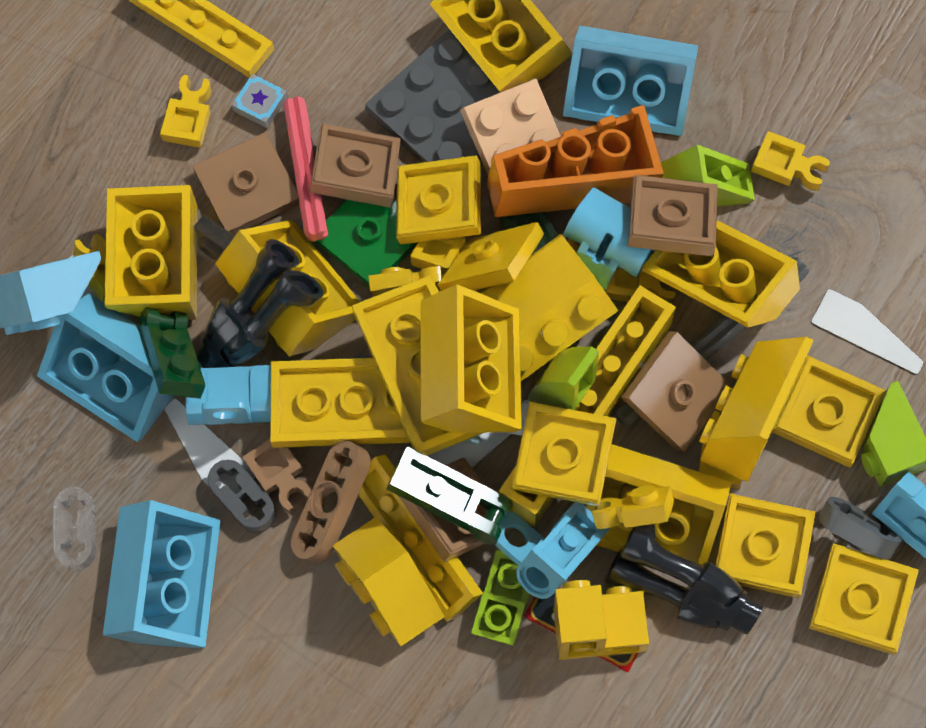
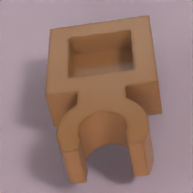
(276, 470)

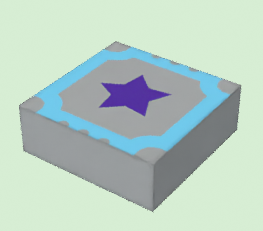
(259, 101)

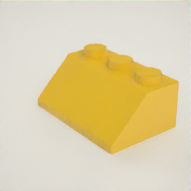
(505, 38)
(151, 250)
(739, 281)
(555, 303)
(297, 327)
(470, 363)
(753, 405)
(696, 506)

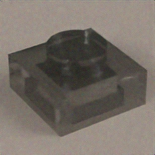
(212, 237)

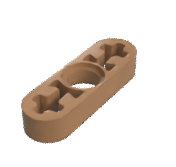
(314, 509)

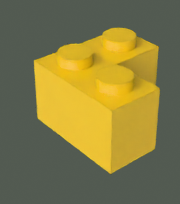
(389, 579)
(598, 623)

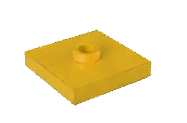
(438, 200)
(493, 258)
(829, 411)
(564, 454)
(765, 544)
(863, 599)

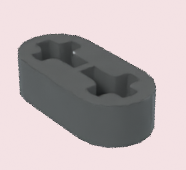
(234, 502)
(859, 528)

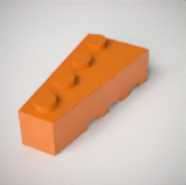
(566, 168)

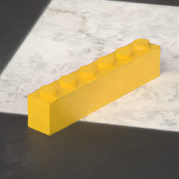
(620, 360)

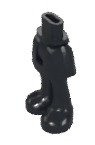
(234, 329)
(711, 595)

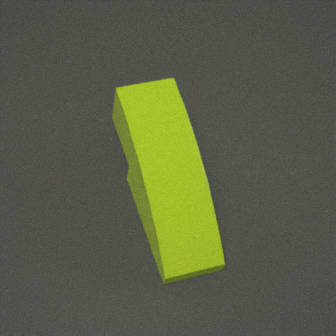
(567, 378)

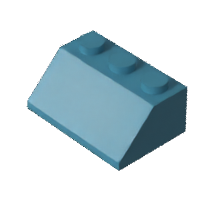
(624, 71)
(41, 293)
(104, 367)
(161, 576)

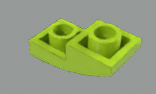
(501, 603)

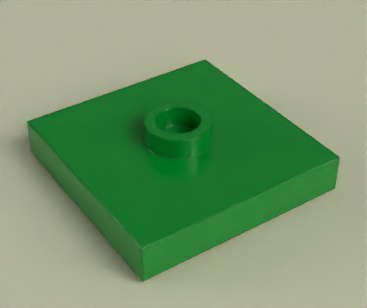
(364, 238)

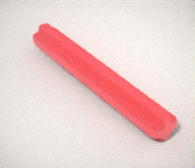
(303, 163)

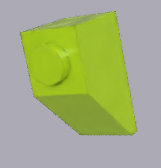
(712, 167)
(894, 440)

